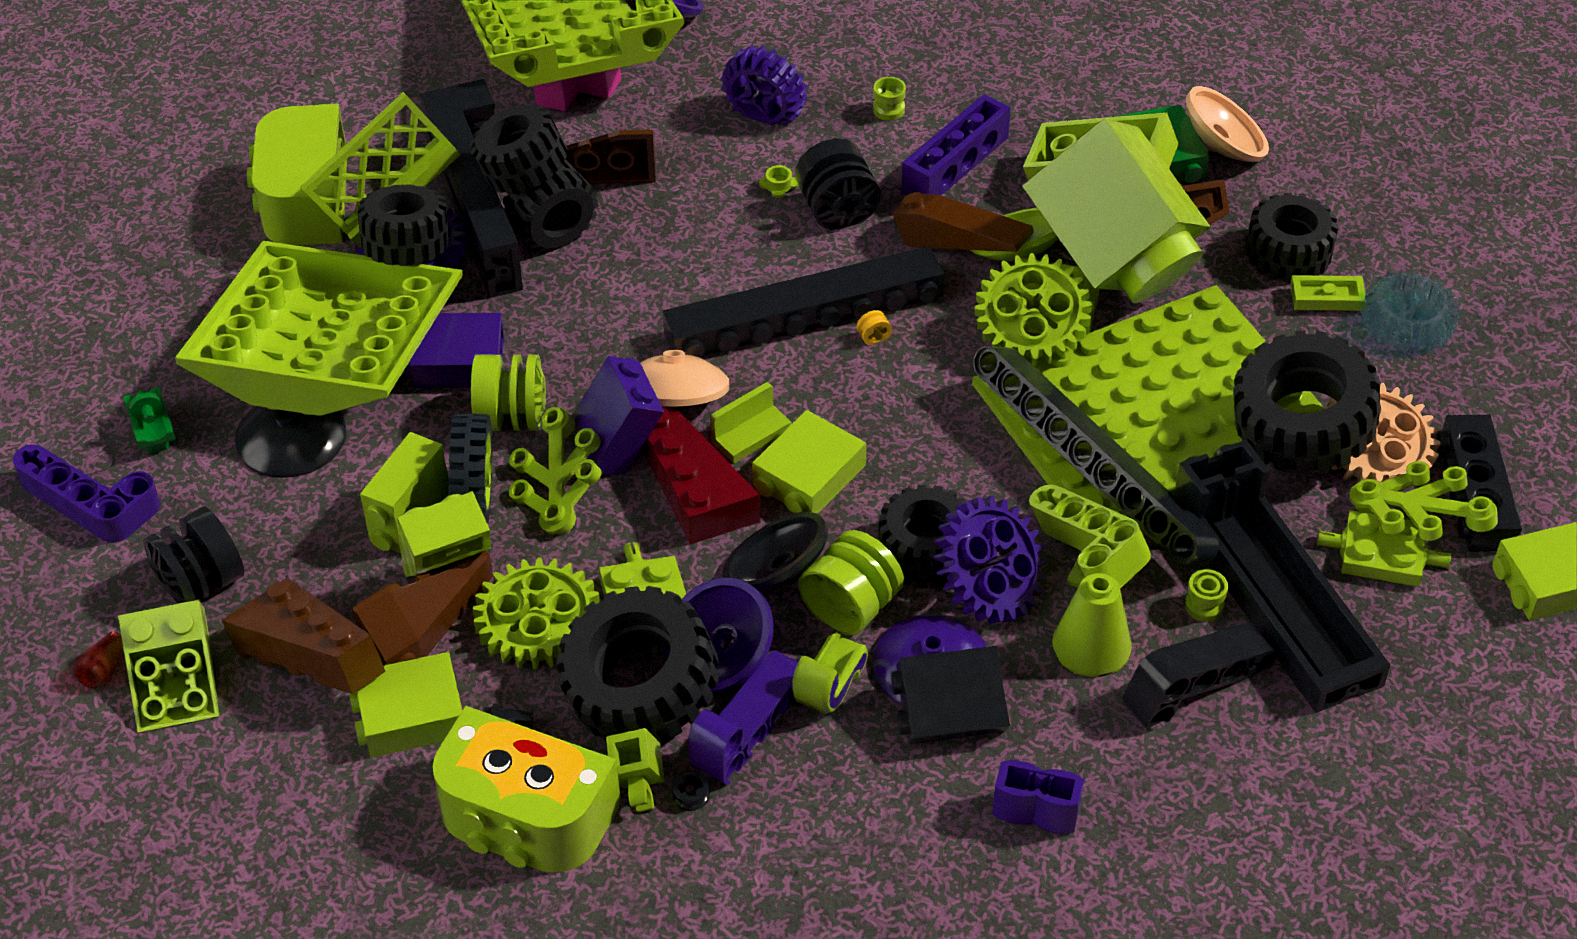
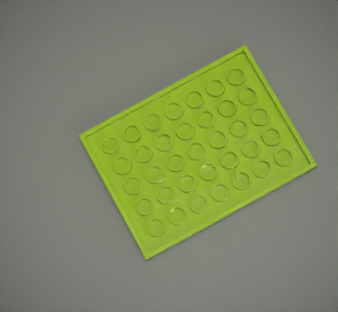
(1153, 386)

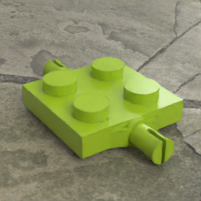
(1382, 556)
(642, 573)

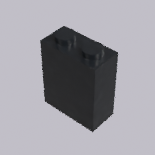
(950, 695)

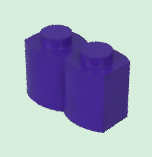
(1037, 796)

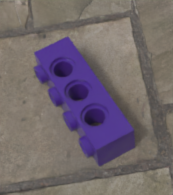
(957, 148)

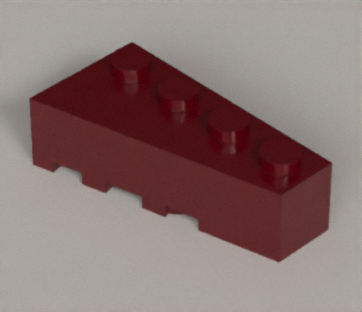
(698, 481)

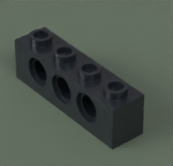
(1473, 445)

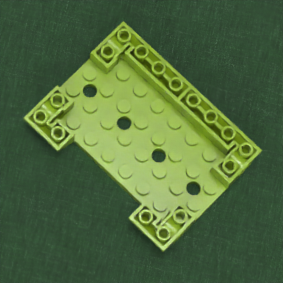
(571, 38)

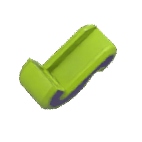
(826, 679)

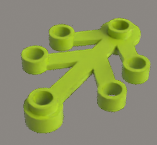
(1375, 496)
(558, 513)

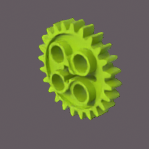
(1056, 289)
(531, 610)

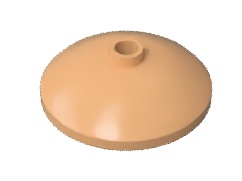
(1225, 126)
(684, 379)

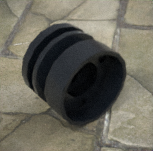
(837, 184)
(200, 554)

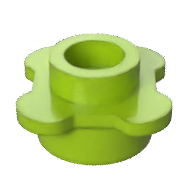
(778, 180)

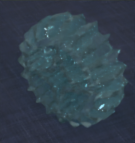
(1410, 311)

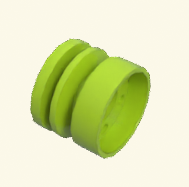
(508, 392)
(851, 582)

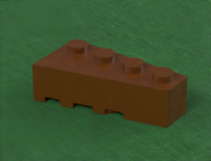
(305, 636)

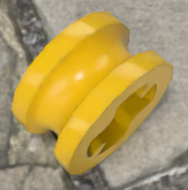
(874, 327)

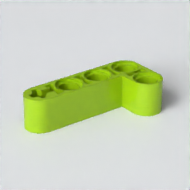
(1107, 539)

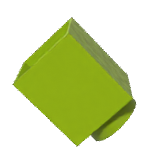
(1120, 211)

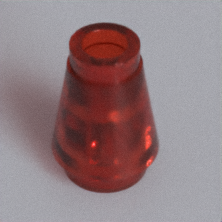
(99, 661)

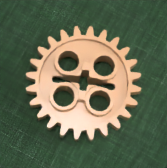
(1399, 440)

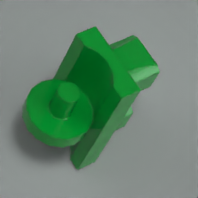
(149, 420)

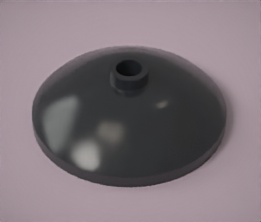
(288, 442)
(778, 552)

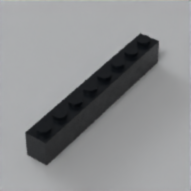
(804, 303)

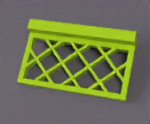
(418, 171)

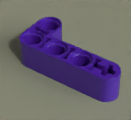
(103, 511)
(725, 740)

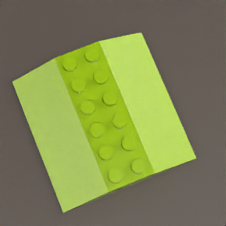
(316, 328)

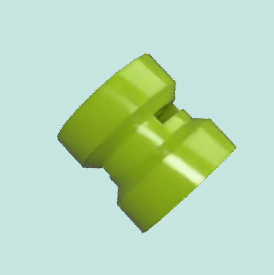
(889, 98)
(1206, 595)

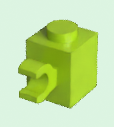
(637, 765)

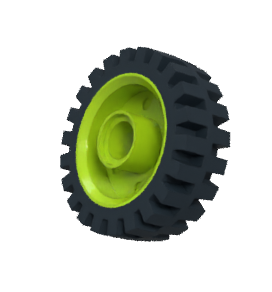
(471, 458)

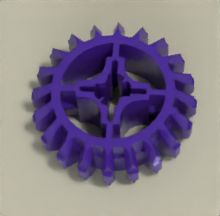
(764, 86)

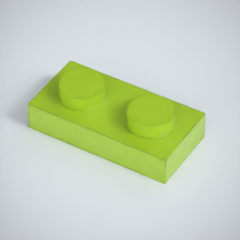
(1327, 292)

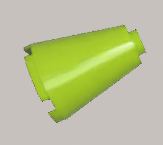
(1094, 629)

